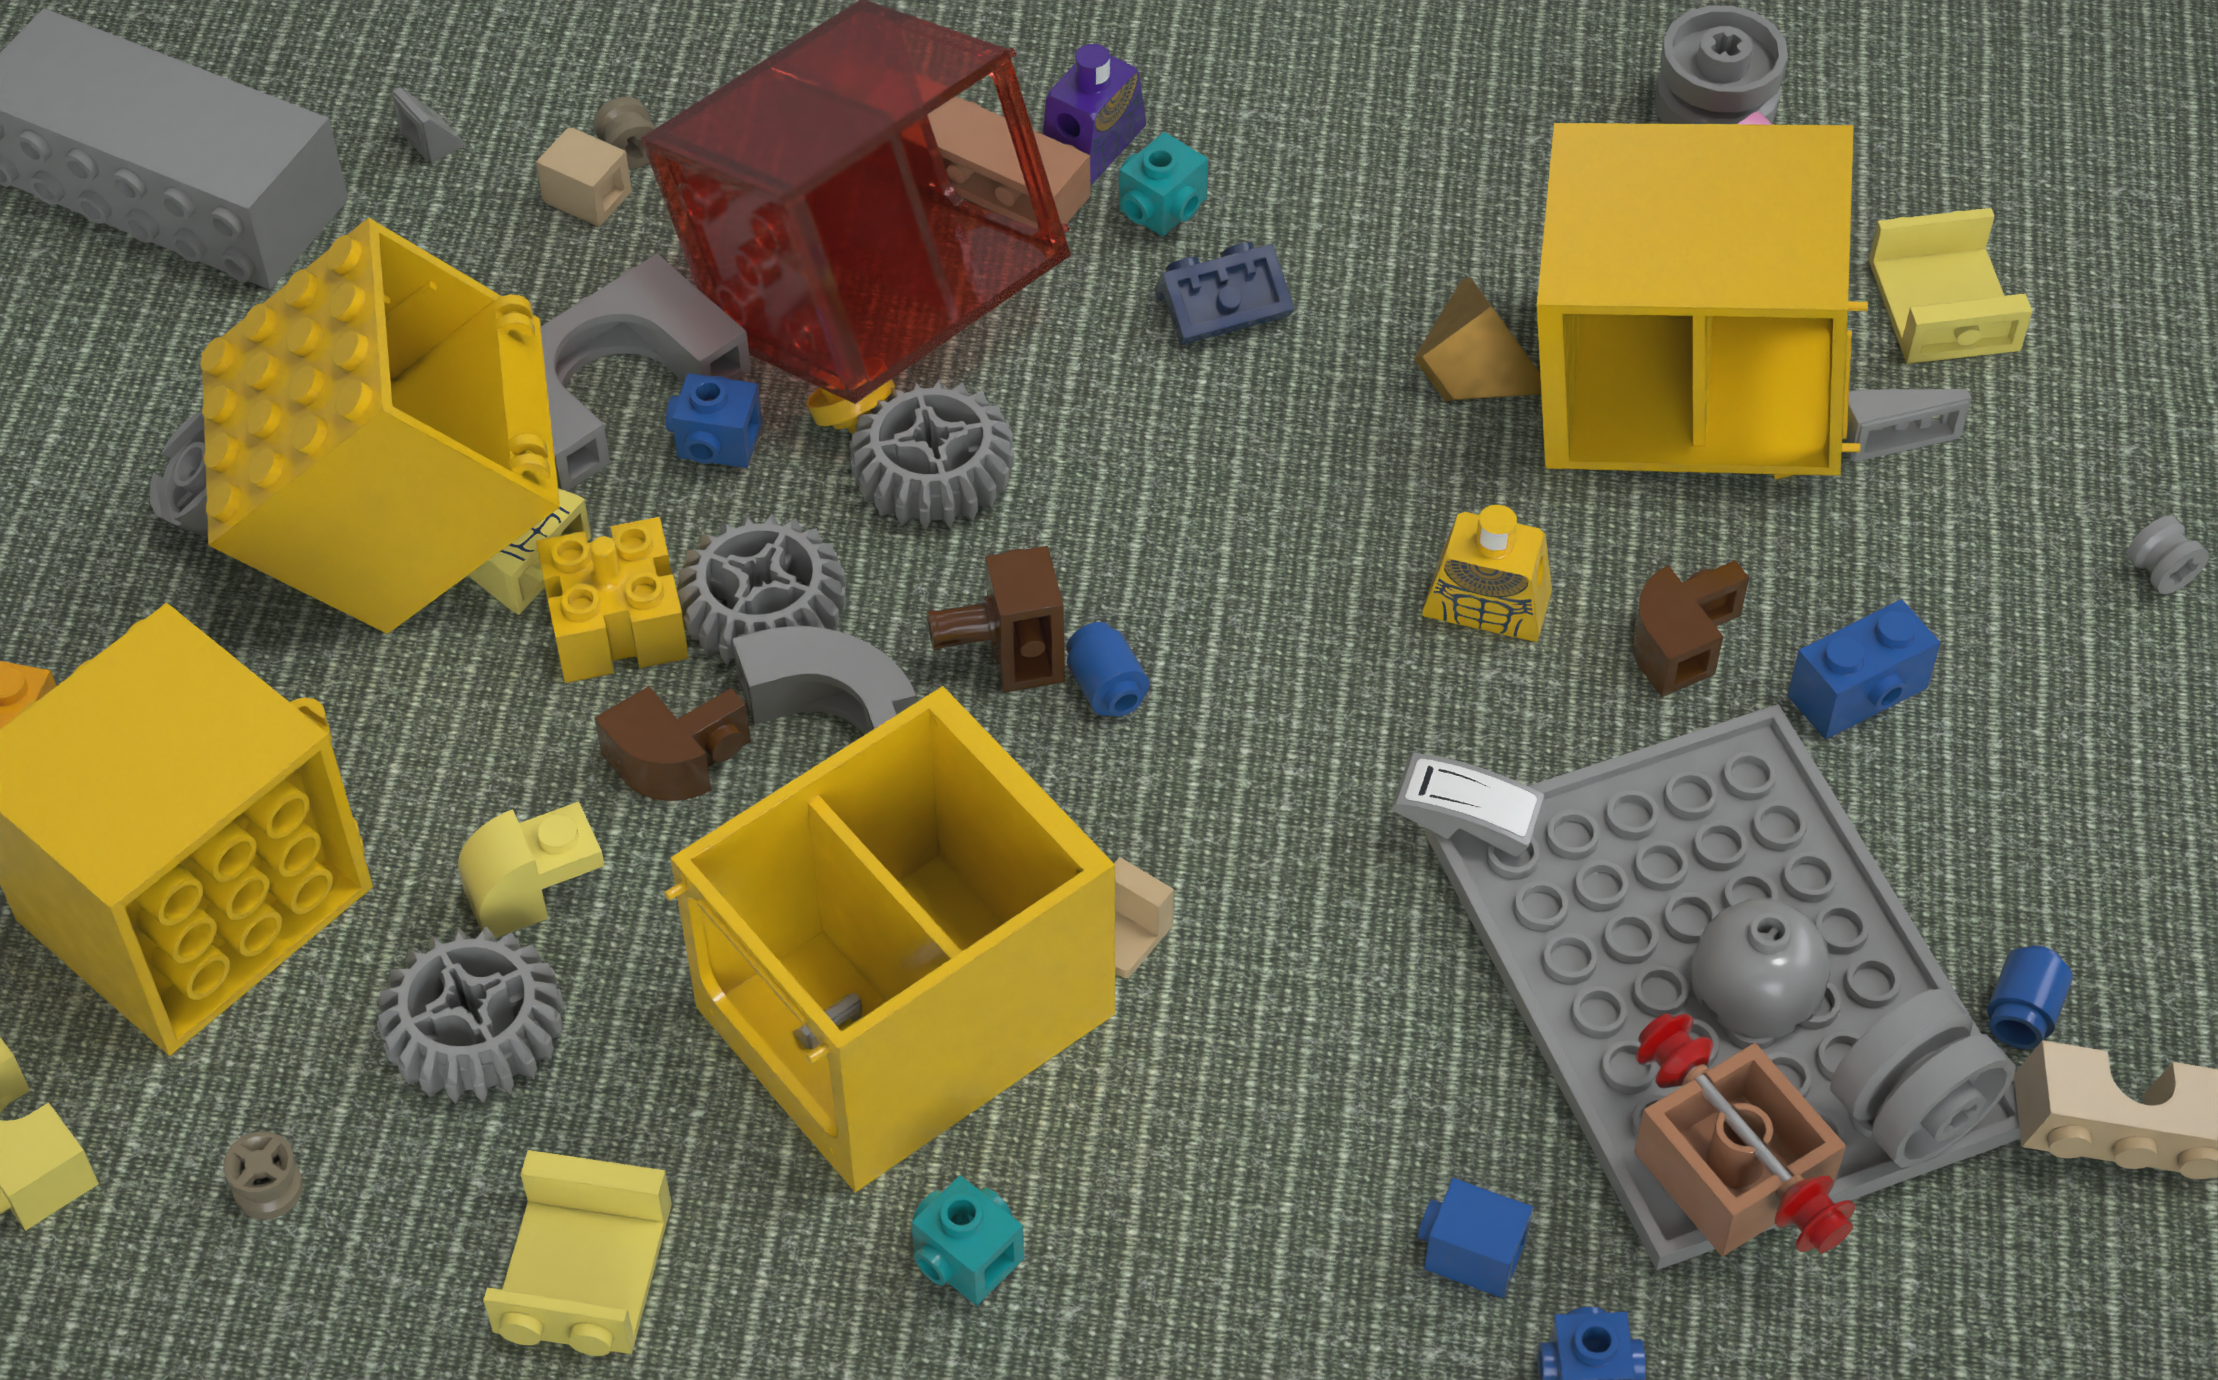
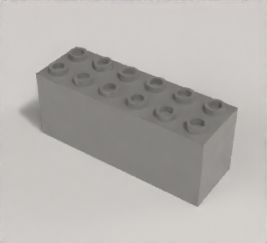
(164, 149)

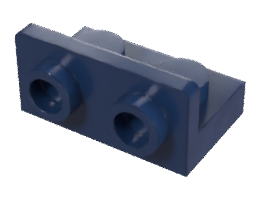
(1225, 292)

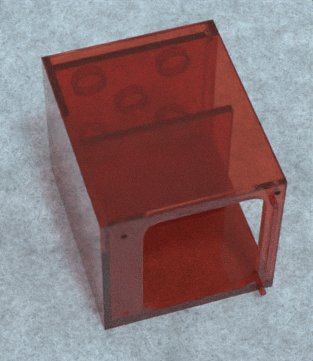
(828, 207)

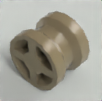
(622, 125)
(260, 1157)

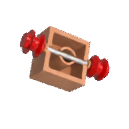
(1738, 1143)

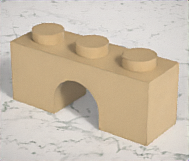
(2078, 1111)

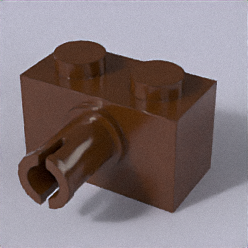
(1017, 616)

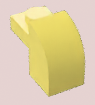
(513, 861)

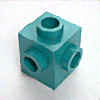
(1163, 184)
(966, 1239)

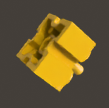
(612, 599)

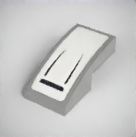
(1458, 795)

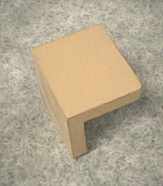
(584, 176)
(1141, 915)

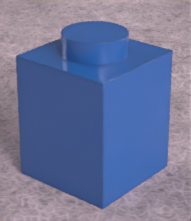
(1475, 1236)

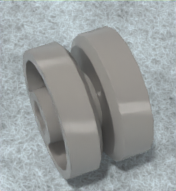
(1720, 67)
(1922, 1077)

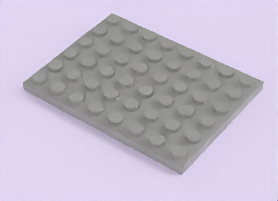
(1607, 918)

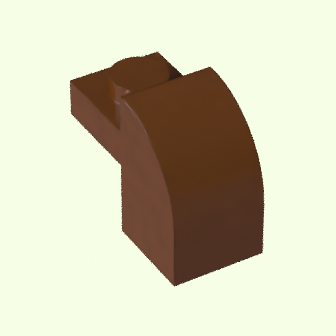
(1678, 623)
(667, 754)

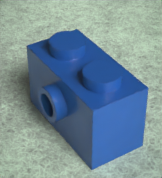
(1863, 669)

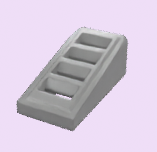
(1902, 419)

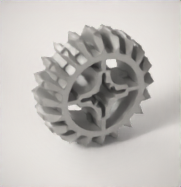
(932, 454)
(752, 572)
(442, 1043)

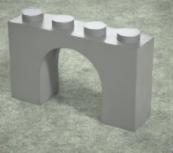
(640, 313)

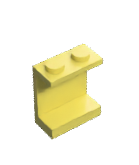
(1945, 287)
(582, 1254)

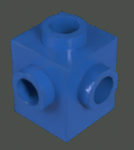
(715, 420)
(1591, 1347)

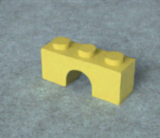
(38, 1155)

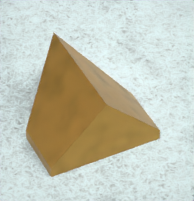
(1474, 351)

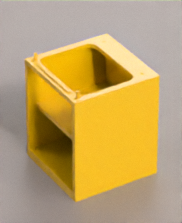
(1697, 298)
(931, 892)

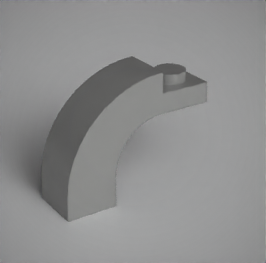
(819, 671)

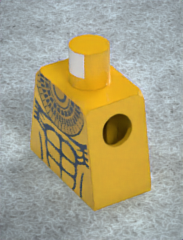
(1492, 575)

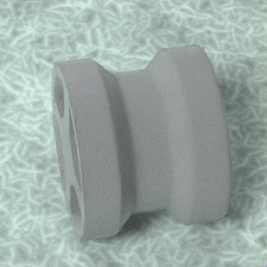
(2167, 554)

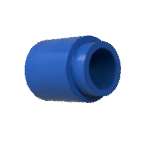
(1106, 669)
(2028, 996)

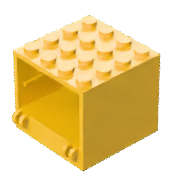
(377, 428)
(174, 826)

